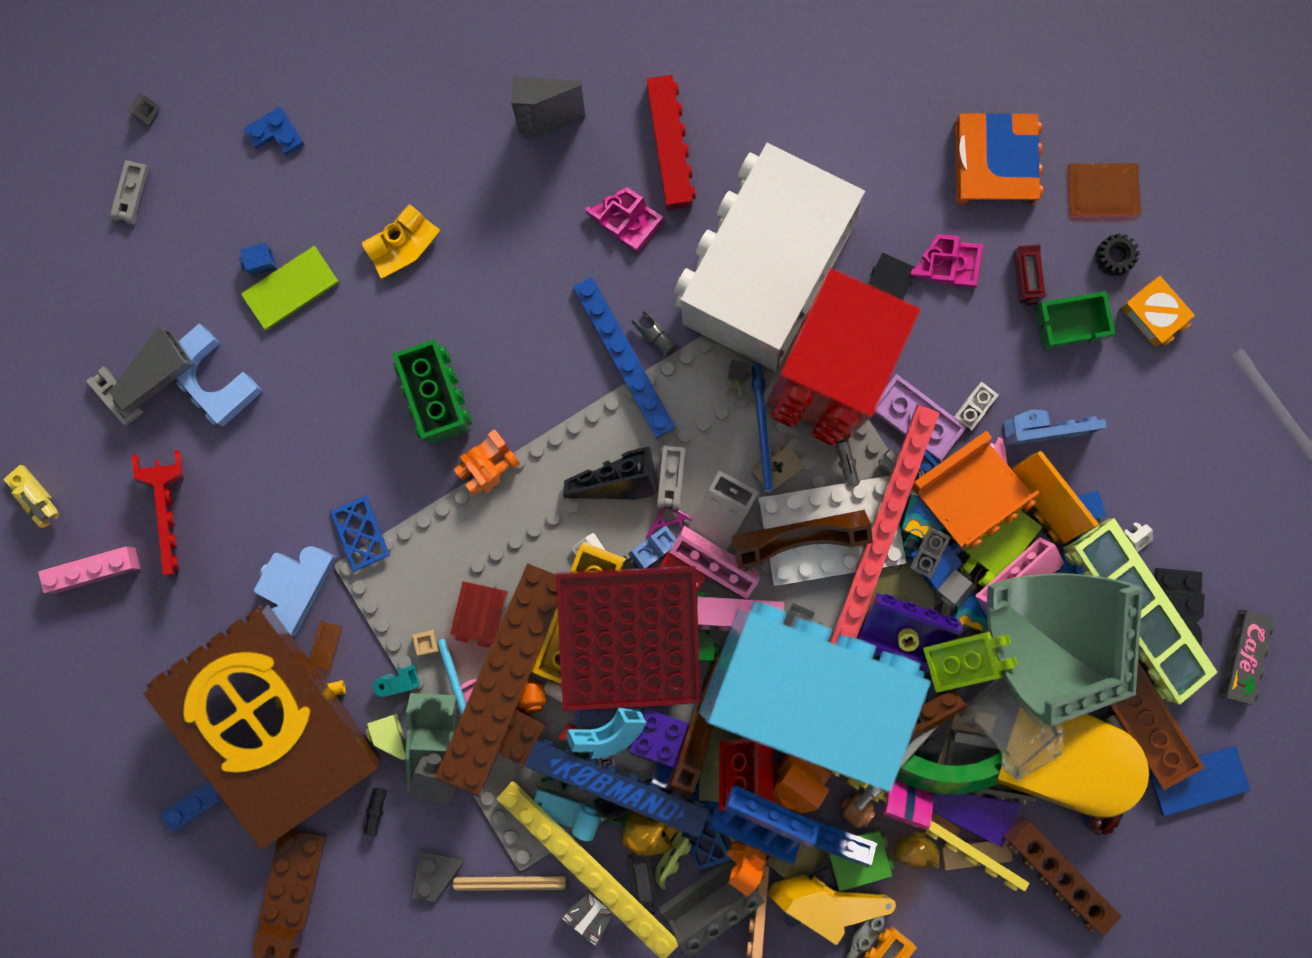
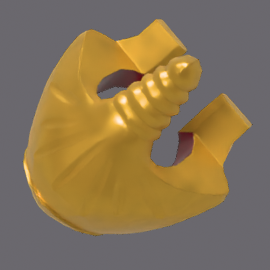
(647, 835)

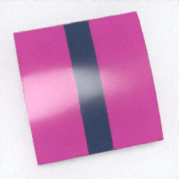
(909, 804)

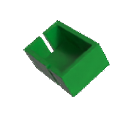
(1074, 320)

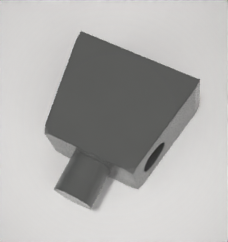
(425, 784)

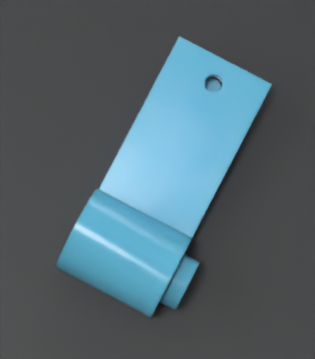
(570, 813)

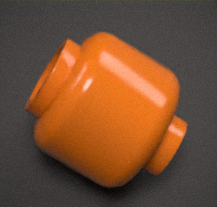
(533, 697)

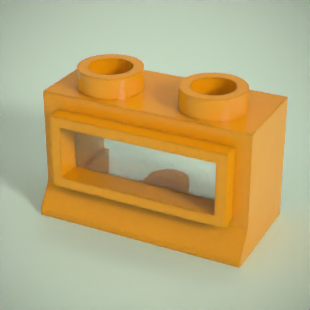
(891, 945)

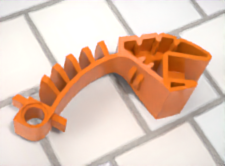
(797, 787)

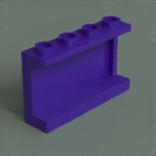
(890, 616)

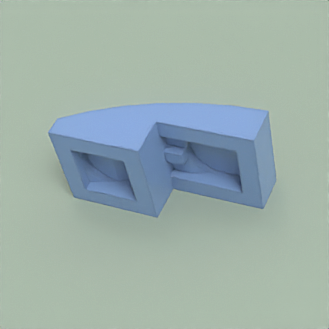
(653, 548)

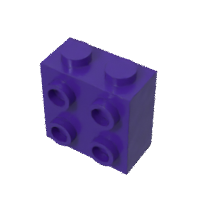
(659, 739)

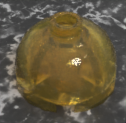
(917, 851)

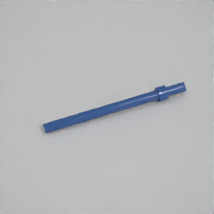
(758, 387)

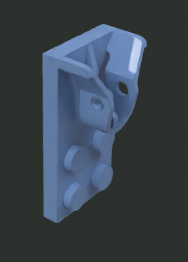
(1023, 430)

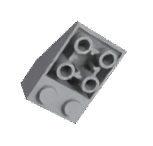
(723, 510)

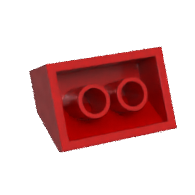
(747, 766)

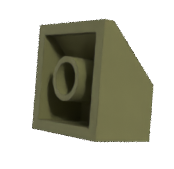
(805, 863)

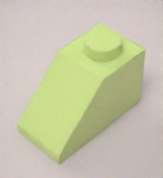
(388, 736)

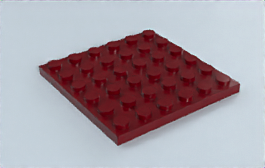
(628, 638)

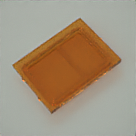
(1104, 189)

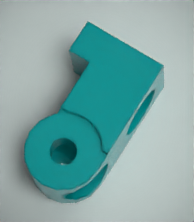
(391, 684)

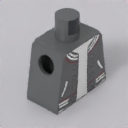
(588, 916)

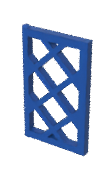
(349, 550)
(717, 840)

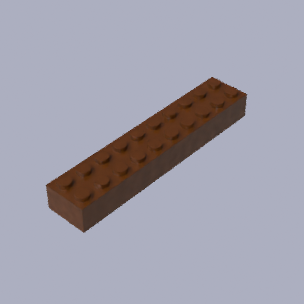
(500, 683)

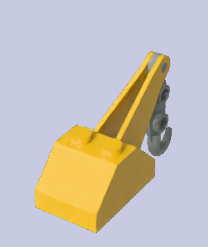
(831, 910)

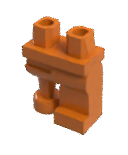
(480, 463)

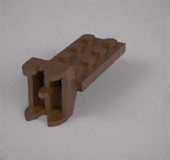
(288, 895)

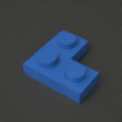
(276, 126)

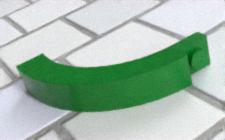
(950, 779)

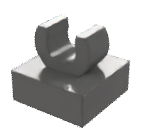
(143, 109)

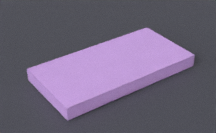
(897, 409)

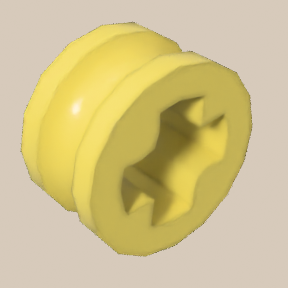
(904, 634)

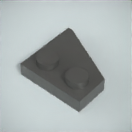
(434, 874)

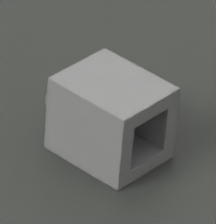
(956, 589)

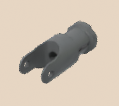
(656, 336)

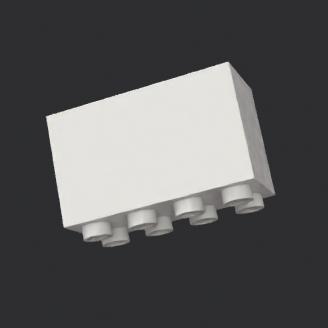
(768, 255)

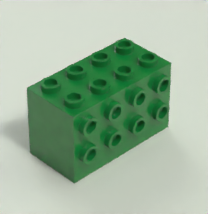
(432, 392)

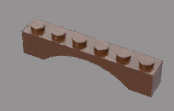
(843, 529)
(693, 748)

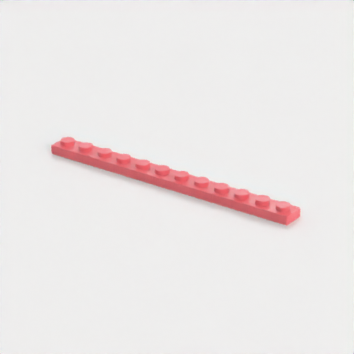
(885, 523)

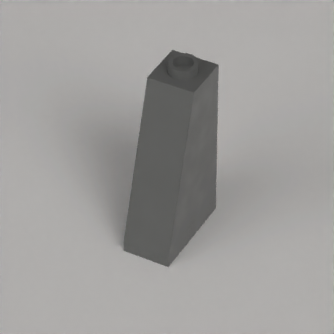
(151, 370)

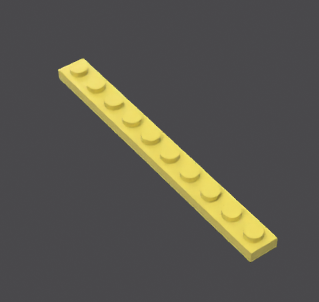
(954, 844)
(588, 870)

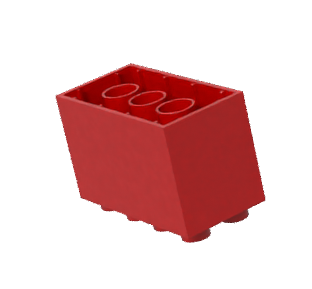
(841, 358)

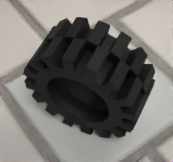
(1122, 243)

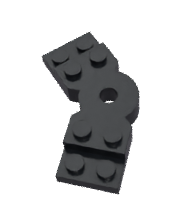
(1184, 593)

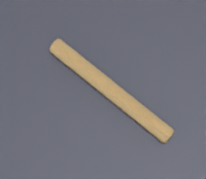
(509, 883)

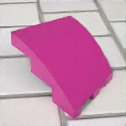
(627, 218)
(950, 262)

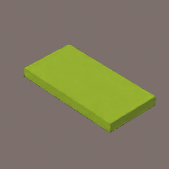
(290, 288)

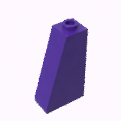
(978, 814)

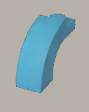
(610, 738)

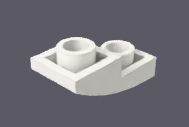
(976, 405)

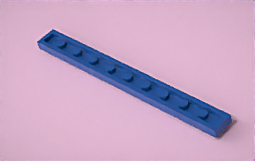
(828, 838)

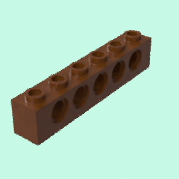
(1101, 917)

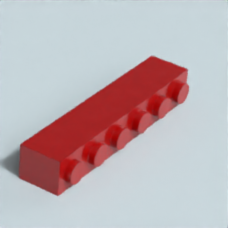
(669, 142)

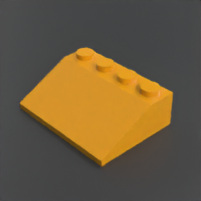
(1056, 504)

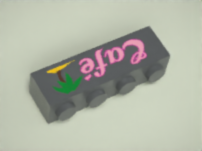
(1246, 657)

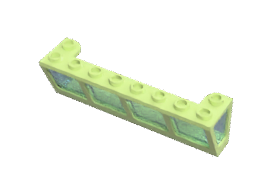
(1165, 641)

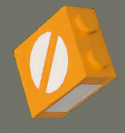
(1158, 312)

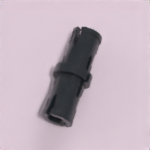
(374, 811)

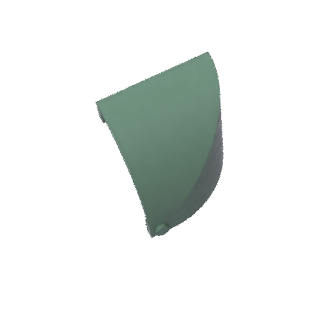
(1070, 641)

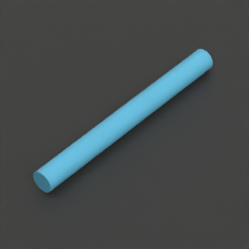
(452, 675)

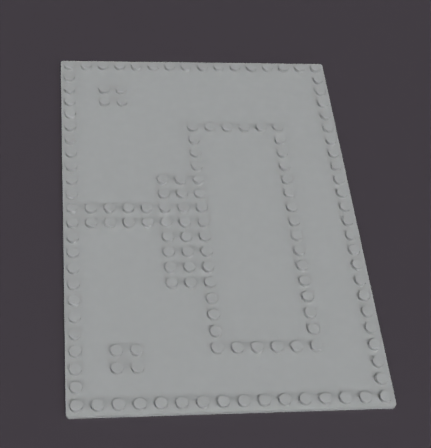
(530, 522)

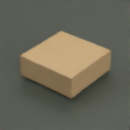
(425, 643)

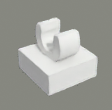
(1140, 538)

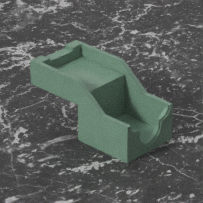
(429, 727)

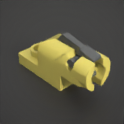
(31, 496)

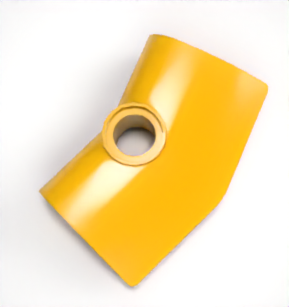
(414, 238)

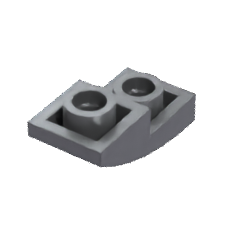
(930, 552)

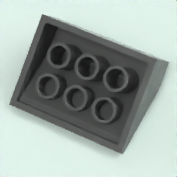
(546, 104)

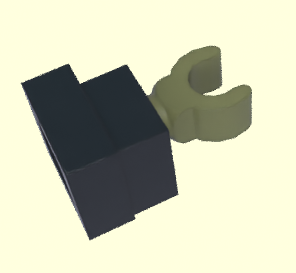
(737, 373)

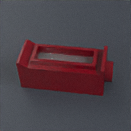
(1029, 274)

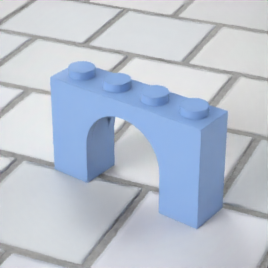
(222, 404)

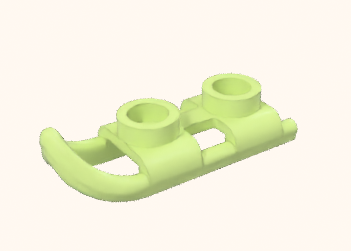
(670, 862)

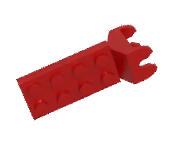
(161, 478)

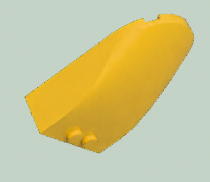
(1097, 775)

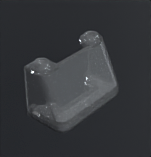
(1013, 729)

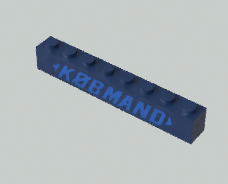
(616, 788)

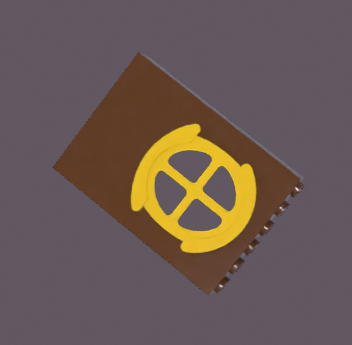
(294, 772)

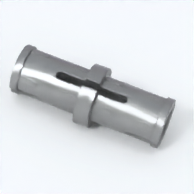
(847, 463)

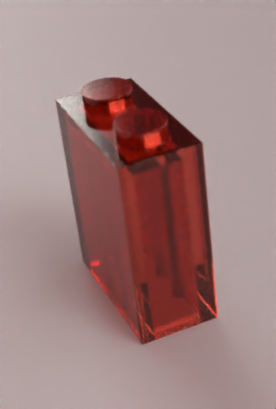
(478, 613)

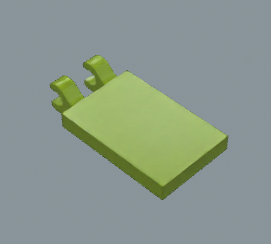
(1002, 548)
(967, 661)

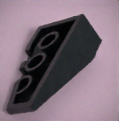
(625, 478)

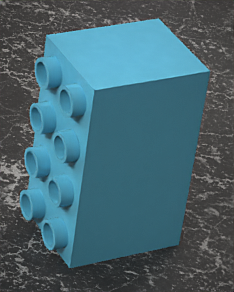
(815, 695)

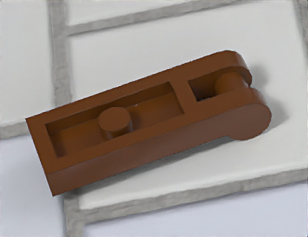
(938, 712)

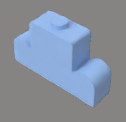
(294, 584)

